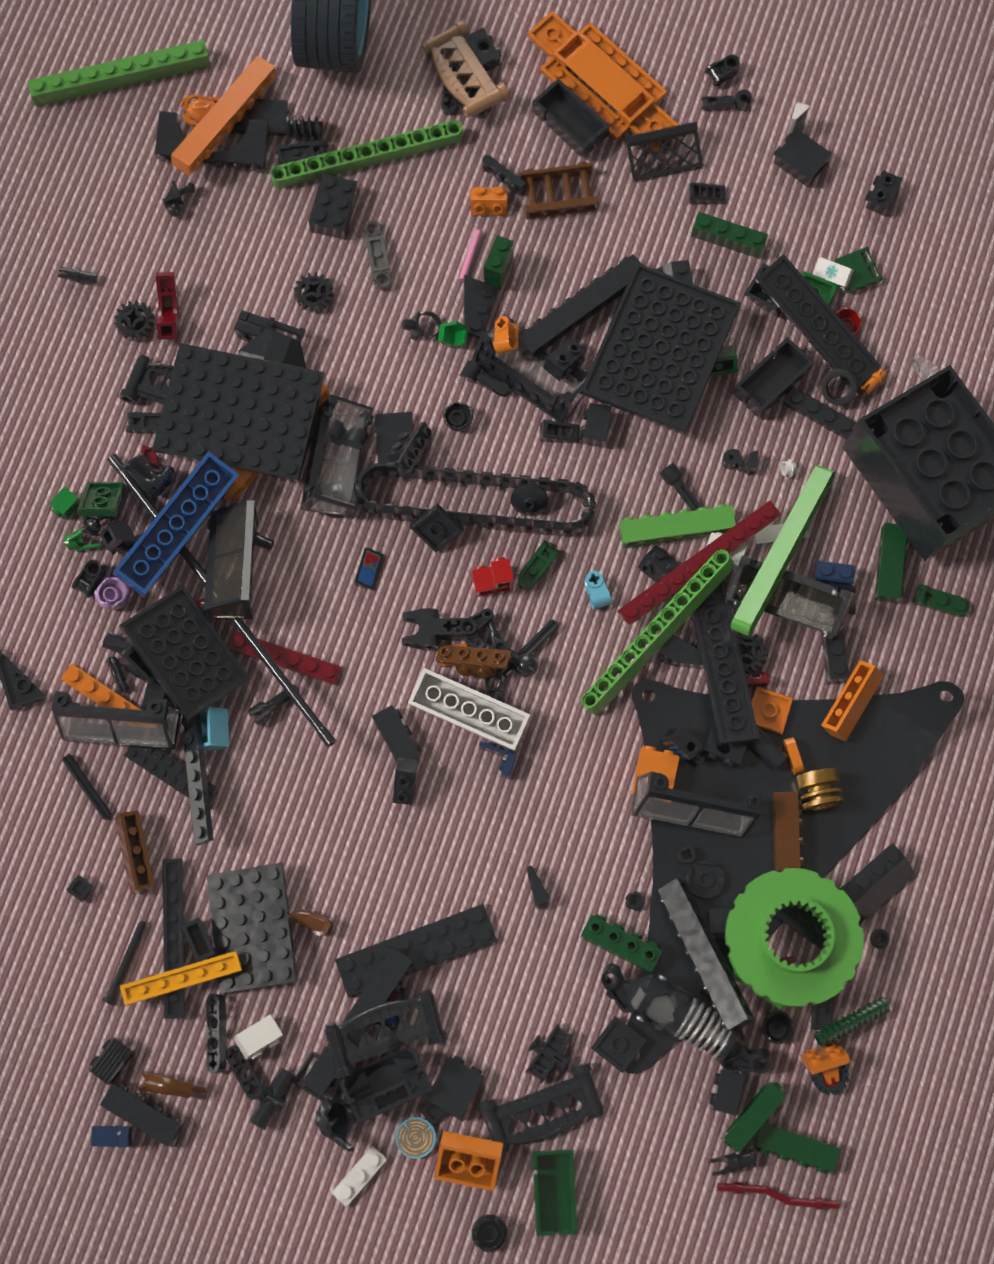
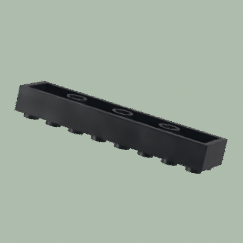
(164, 768)

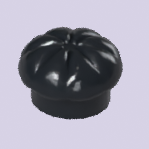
(489, 1233)

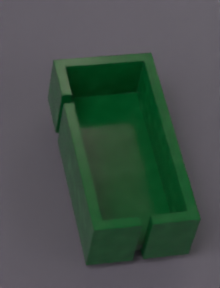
(554, 1192)

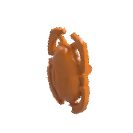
(197, 109)

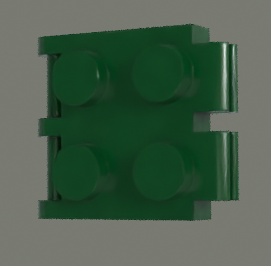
(862, 273)

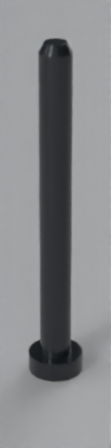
(109, 999)

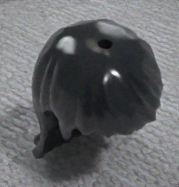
(150, 480)

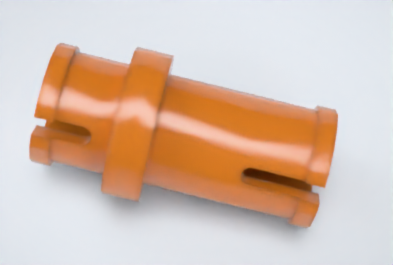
(875, 380)

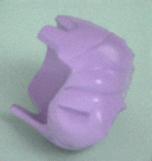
(112, 594)

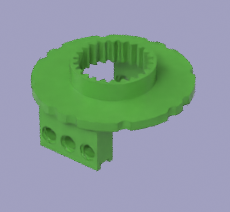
(764, 973)

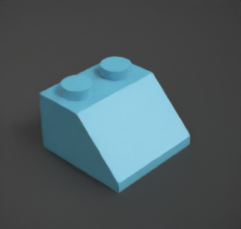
(215, 728)

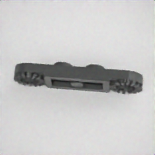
(377, 255)

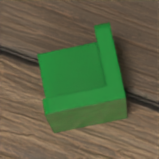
(453, 334)

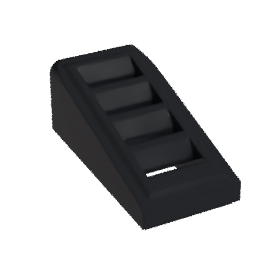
(695, 186)
(543, 436)
(539, 893)

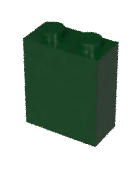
(499, 261)

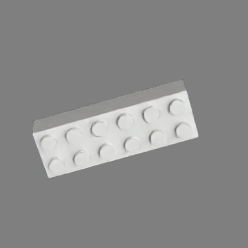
(469, 709)

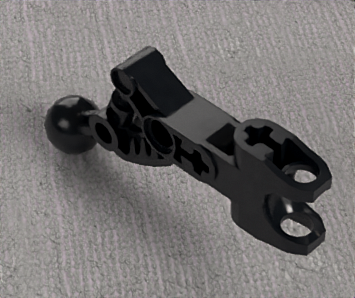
(435, 629)

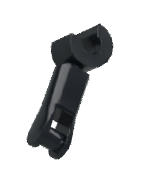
(727, 101)
(472, 372)

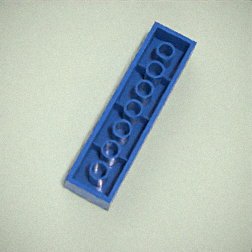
(176, 524)

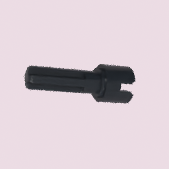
(672, 477)
(264, 709)

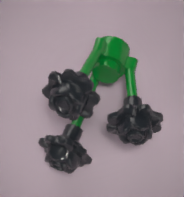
(91, 526)

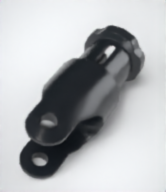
(735, 1162)

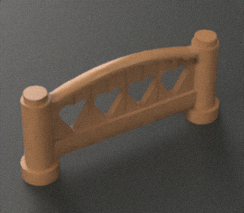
(455, 40)

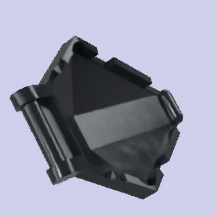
(276, 346)

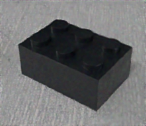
(333, 206)

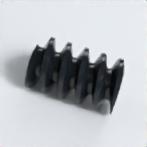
(304, 127)

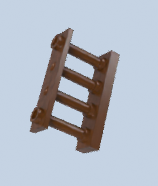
(567, 206)

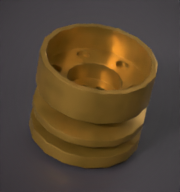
(819, 789)

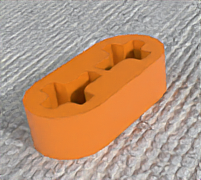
(793, 756)

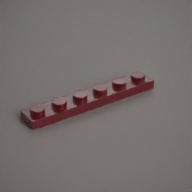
(288, 659)

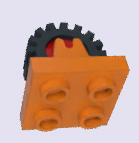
(827, 1067)

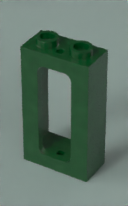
(753, 1116)

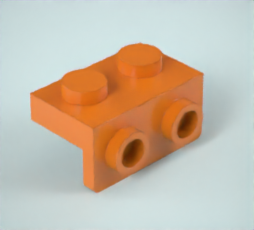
(488, 201)

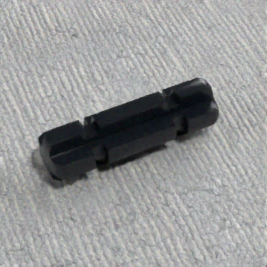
(117, 674)

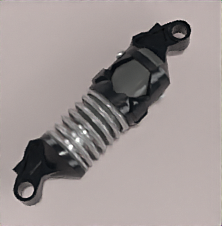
(679, 1014)

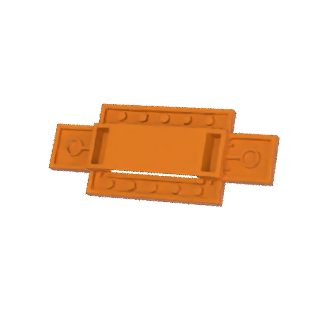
(607, 72)

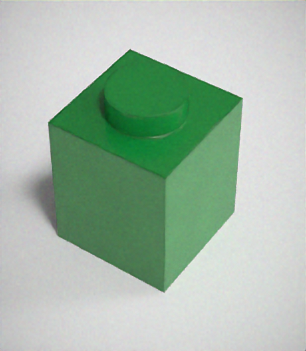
(64, 503)

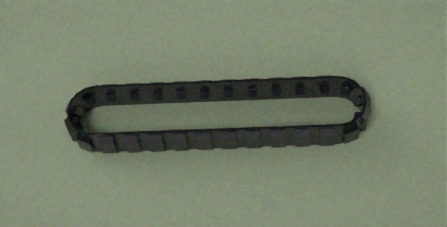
(486, 479)

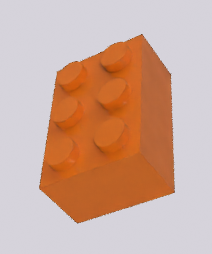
(468, 1161)

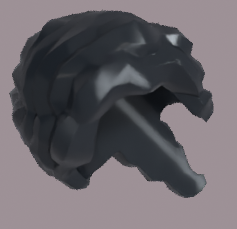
(335, 1121)

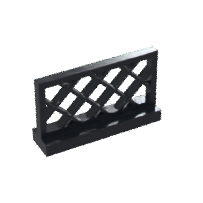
(656, 136)

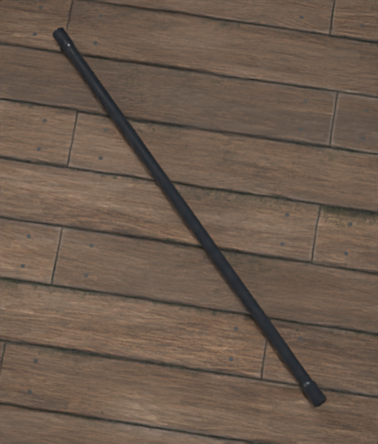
(322, 731)

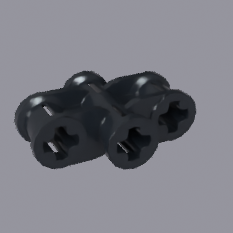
(553, 1047)

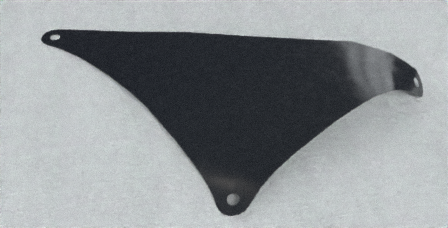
(872, 771)

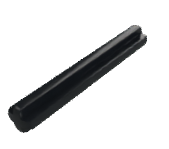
(533, 644)
(86, 786)

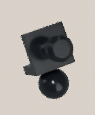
(174, 198)

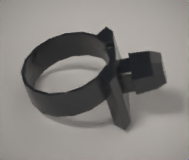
(413, 326)

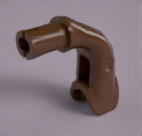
(318, 923)
(170, 1086)

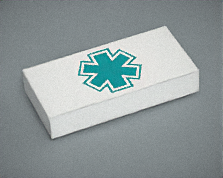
(833, 272)

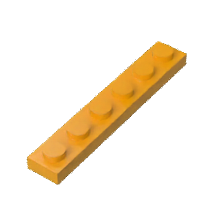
(180, 978)

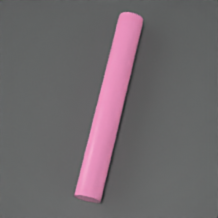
(471, 253)

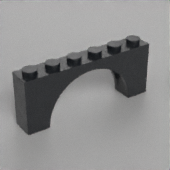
(248, 152)

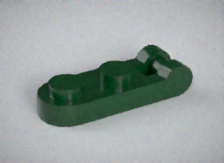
(537, 566)
(942, 601)

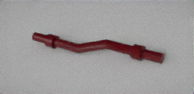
(739, 1188)

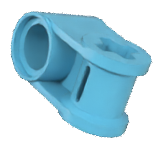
(598, 593)

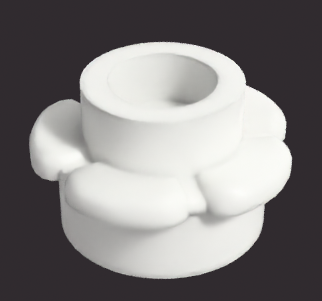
(788, 468)

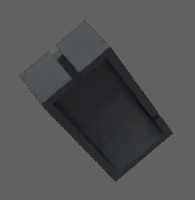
(570, 118)
(773, 377)

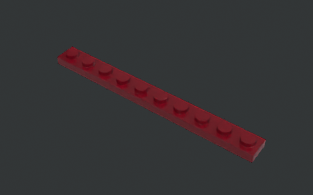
(683, 573)

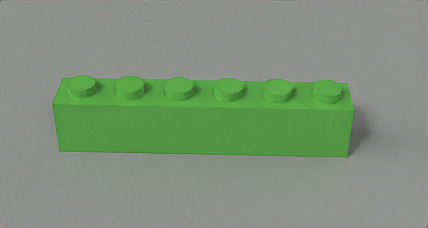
(676, 526)

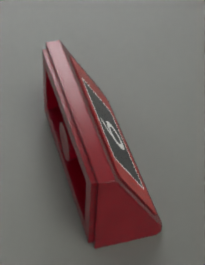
(757, 679)

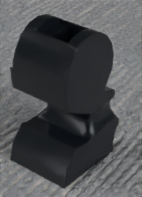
(354, 437)
(733, 459)

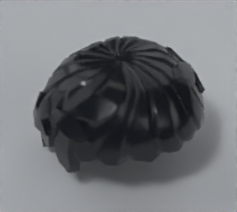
(458, 416)
(777, 1027)

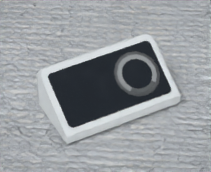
(799, 117)

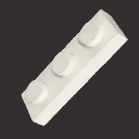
(359, 1176)

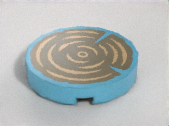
(415, 1137)

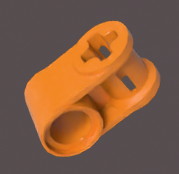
(505, 335)

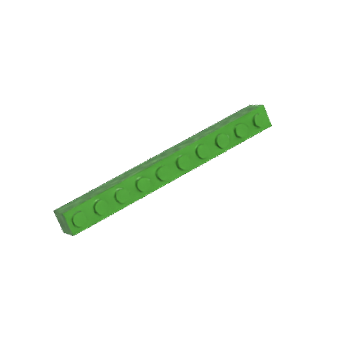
(119, 73)

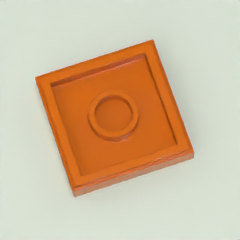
(771, 710)

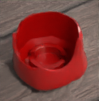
(850, 319)

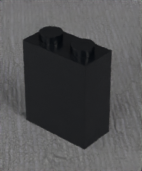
(802, 157)
(455, 1087)

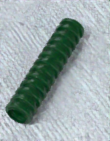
(852, 1022)

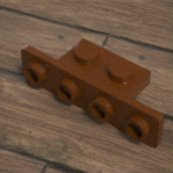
(474, 660)

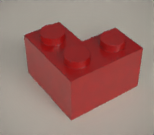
(493, 579)

